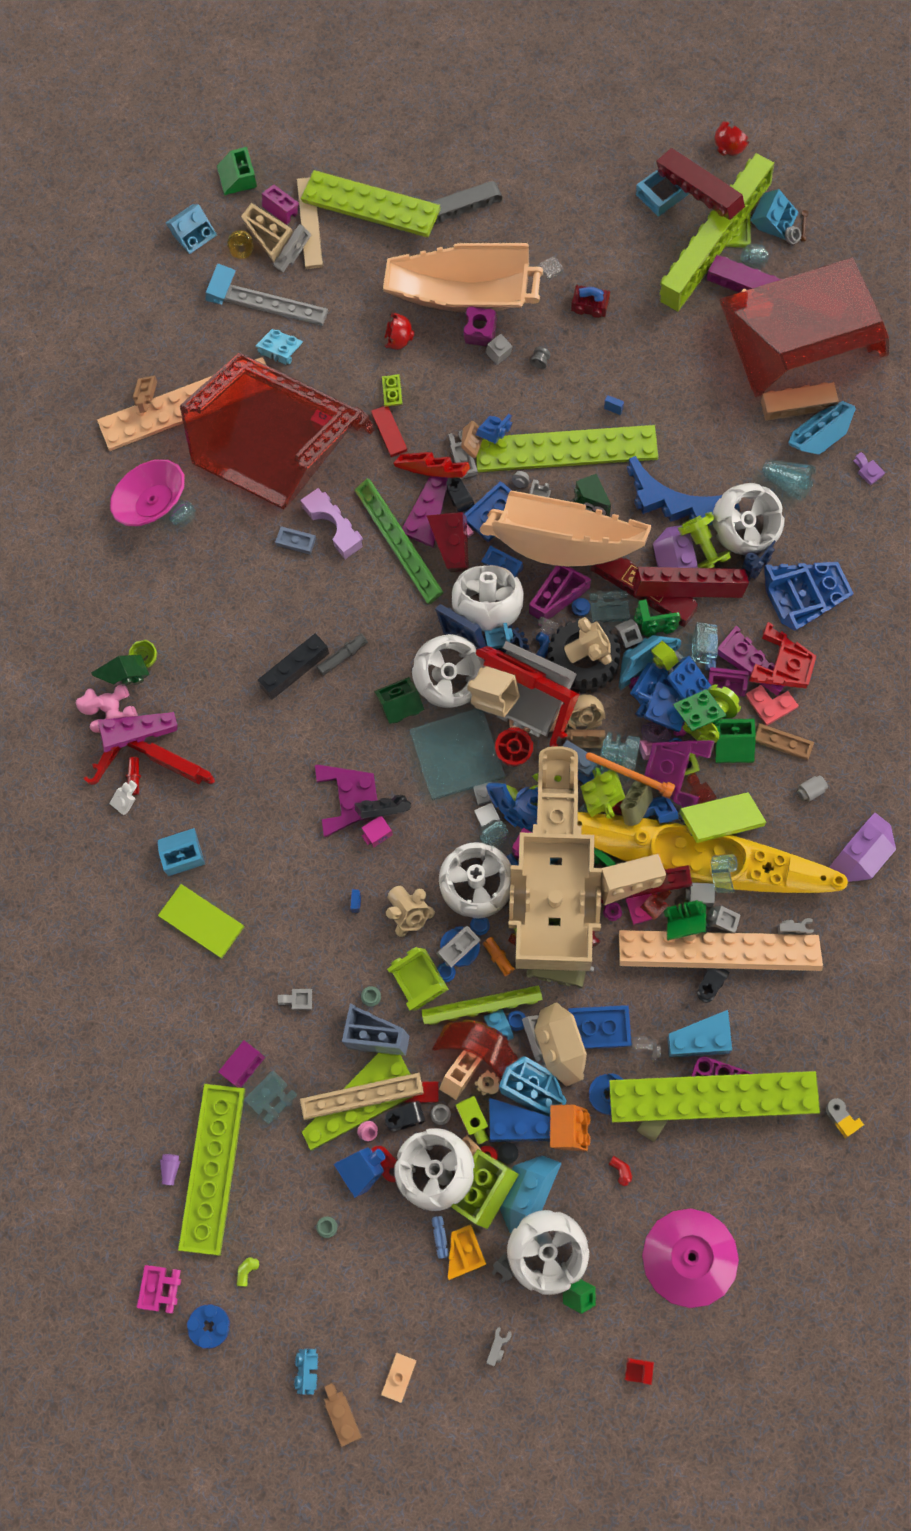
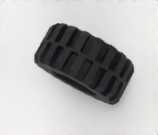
(590, 677)

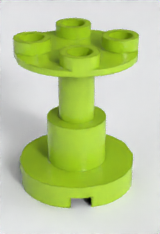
(701, 535)
(728, 702)

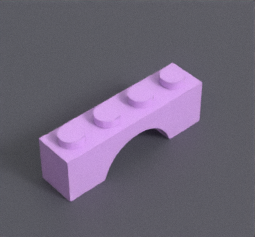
(319, 507)

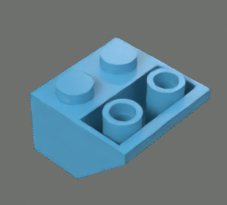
(774, 214)
(191, 228)
(180, 852)

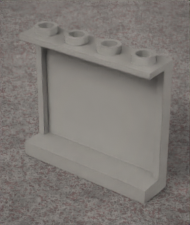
(535, 708)

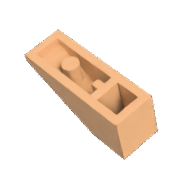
(460, 1074)

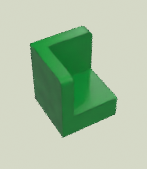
(580, 1296)

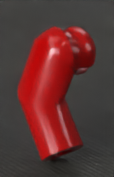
(624, 1171)

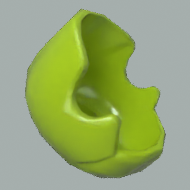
(144, 648)

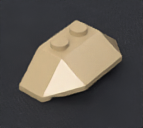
(561, 1044)

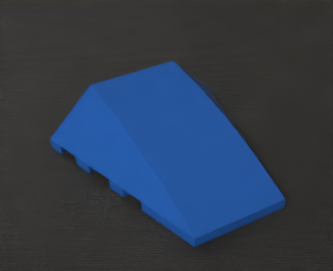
(805, 591)

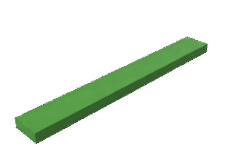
(399, 541)

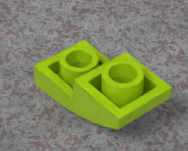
(392, 390)

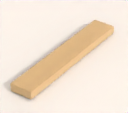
(310, 221)
(361, 1096)

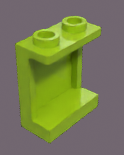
(418, 978)

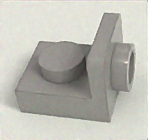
(723, 919)

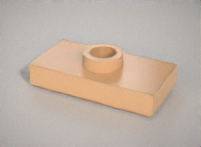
(399, 1377)

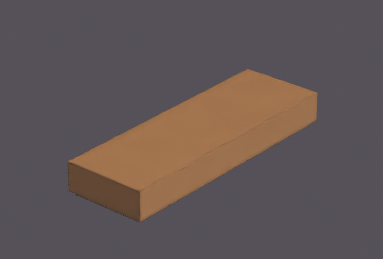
(784, 742)

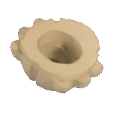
(489, 1078)

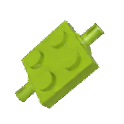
(602, 792)

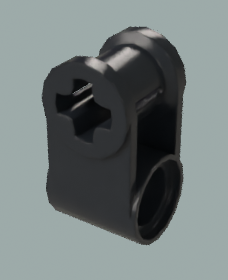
(460, 496)
(714, 980)
(408, 1114)

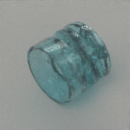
(620, 753)

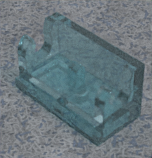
(704, 643)

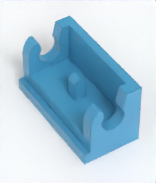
(219, 284)

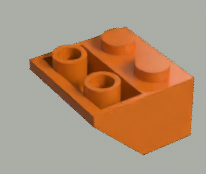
(569, 1127)

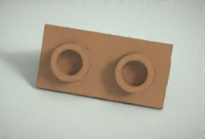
(586, 738)

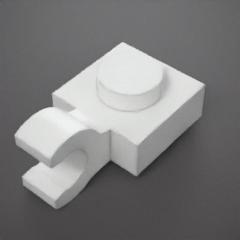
(123, 797)

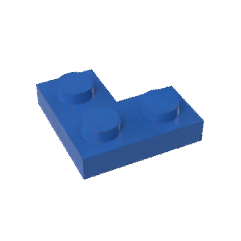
(662, 809)

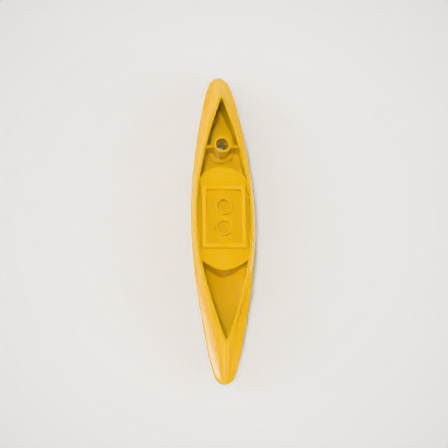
(678, 849)

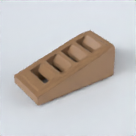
(470, 441)

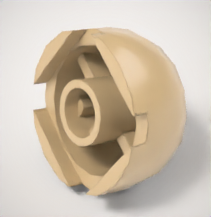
(589, 711)

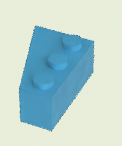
(702, 1038)

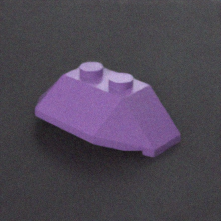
(674, 550)
(866, 850)

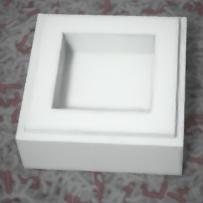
(486, 814)

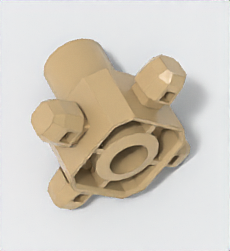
(591, 642)
(409, 910)

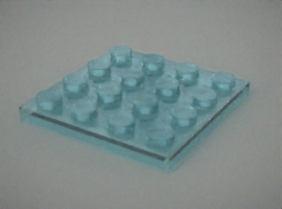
(456, 753)

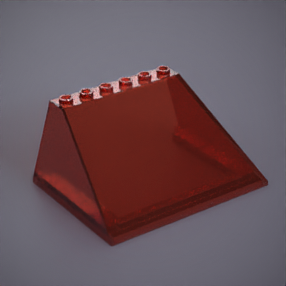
(803, 321)
(263, 429)

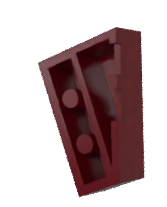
(452, 539)

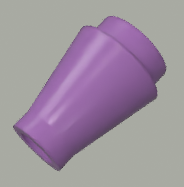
(169, 1168)

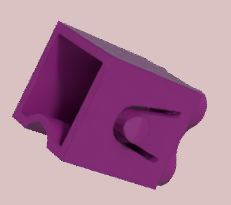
(484, 335)

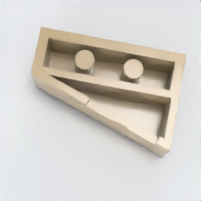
(267, 230)
(630, 878)

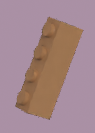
(798, 401)

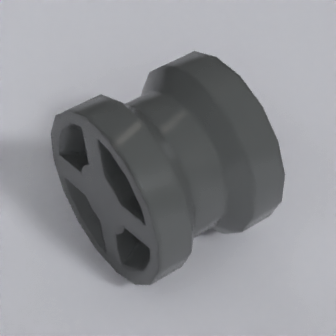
(540, 357)

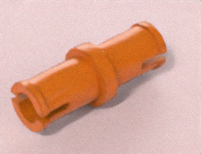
(498, 956)

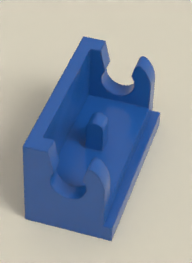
(496, 557)

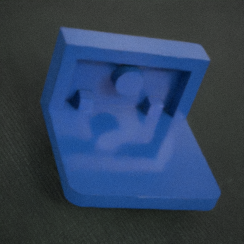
(687, 678)

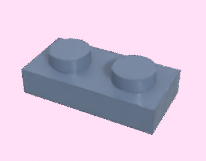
(295, 540)
(584, 765)

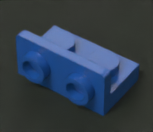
(494, 428)

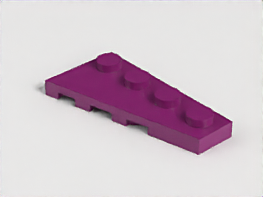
(429, 503)
(743, 655)
(127, 729)

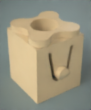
(494, 691)

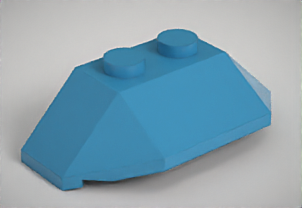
(823, 429)
(636, 659)
(531, 1086)
(529, 1189)

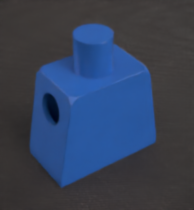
(361, 1170)

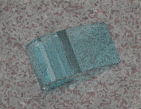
(721, 867)

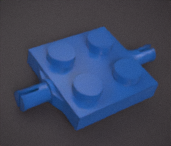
(647, 682)
(660, 706)

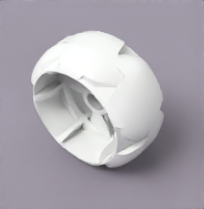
(729, 520)
(492, 584)
(428, 654)
(482, 903)
(414, 1153)
(533, 1239)

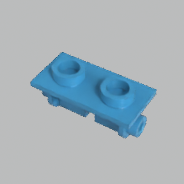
(304, 1380)

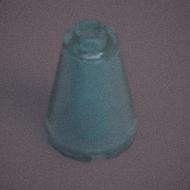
(790, 477)

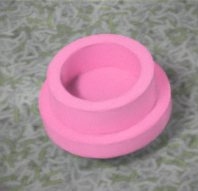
(367, 1131)

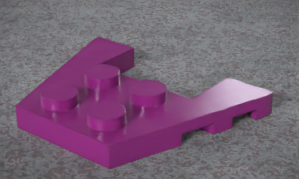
(669, 764)
(352, 788)

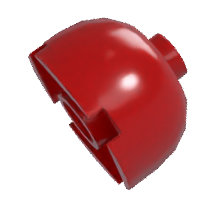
(730, 140)
(399, 331)
(513, 747)

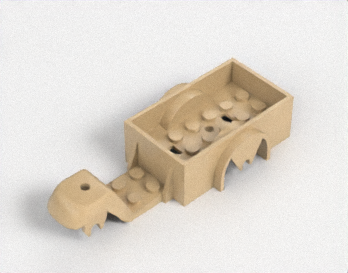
(555, 891)

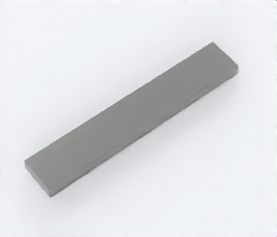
(276, 305)

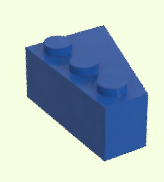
(516, 1124)

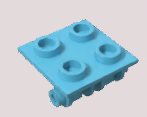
(279, 346)

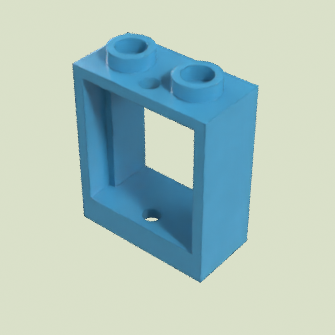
(644, 192)

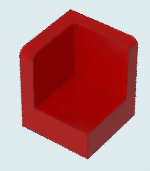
(639, 1371)

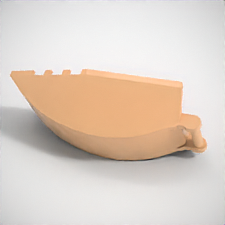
(465, 277)
(563, 531)

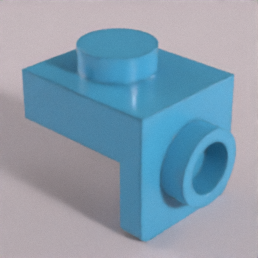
(497, 637)
(499, 1022)

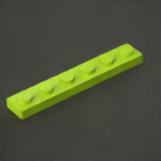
(475, 1006)

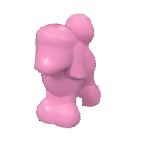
(107, 702)

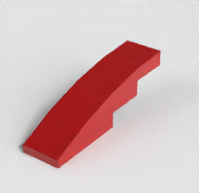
(426, 464)

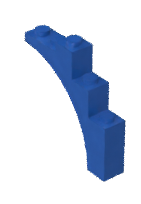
(674, 505)

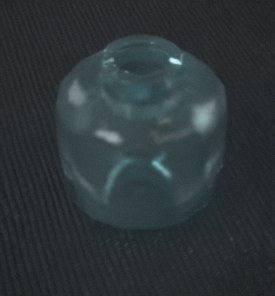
(754, 255)
(182, 513)
(493, 833)

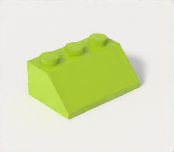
(488, 1191)

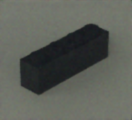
(293, 666)

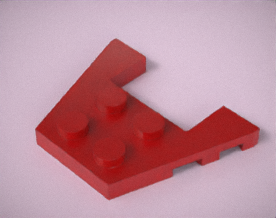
(792, 665)

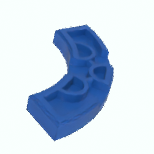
(502, 799)

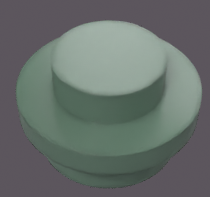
(371, 996)
(326, 1227)

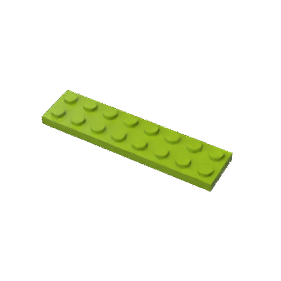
(371, 203)
(212, 1170)

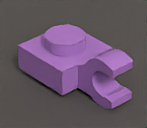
(869, 471)

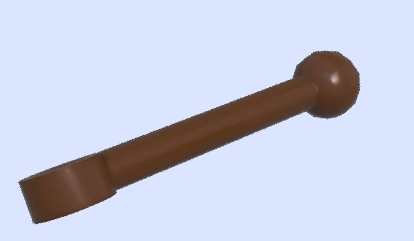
(804, 213)

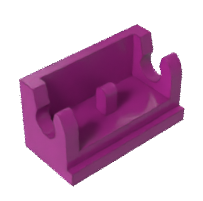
(279, 204)
(732, 679)
(241, 1064)

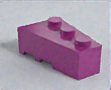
(558, 591)

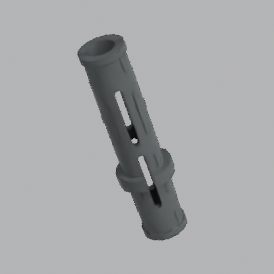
(345, 652)

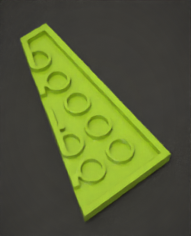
(331, 1126)

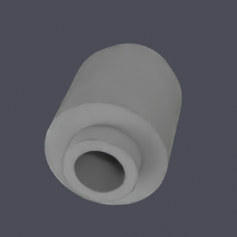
(812, 788)

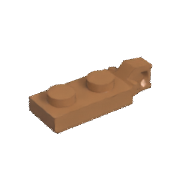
(144, 392)
(341, 1416)

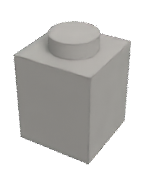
(499, 349)
(628, 633)
(702, 892)

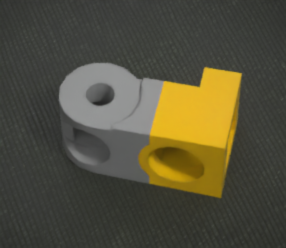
(841, 1118)

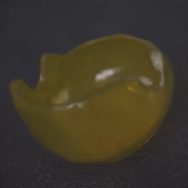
(240, 239)

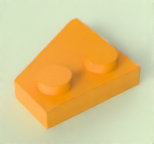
(464, 1252)

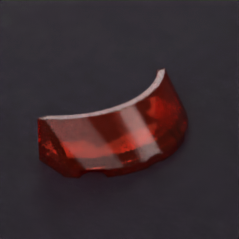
(479, 1040)

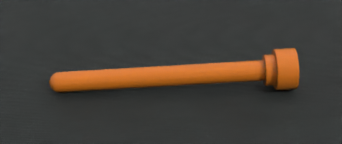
(665, 789)

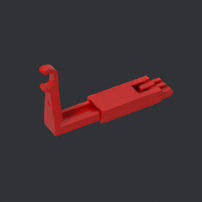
(533, 678)
(158, 755)

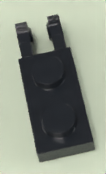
(382, 807)

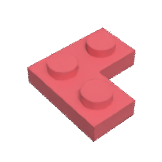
(769, 709)

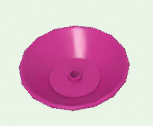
(147, 492)
(667, 1261)

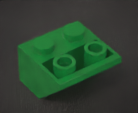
(236, 172)
(736, 741)

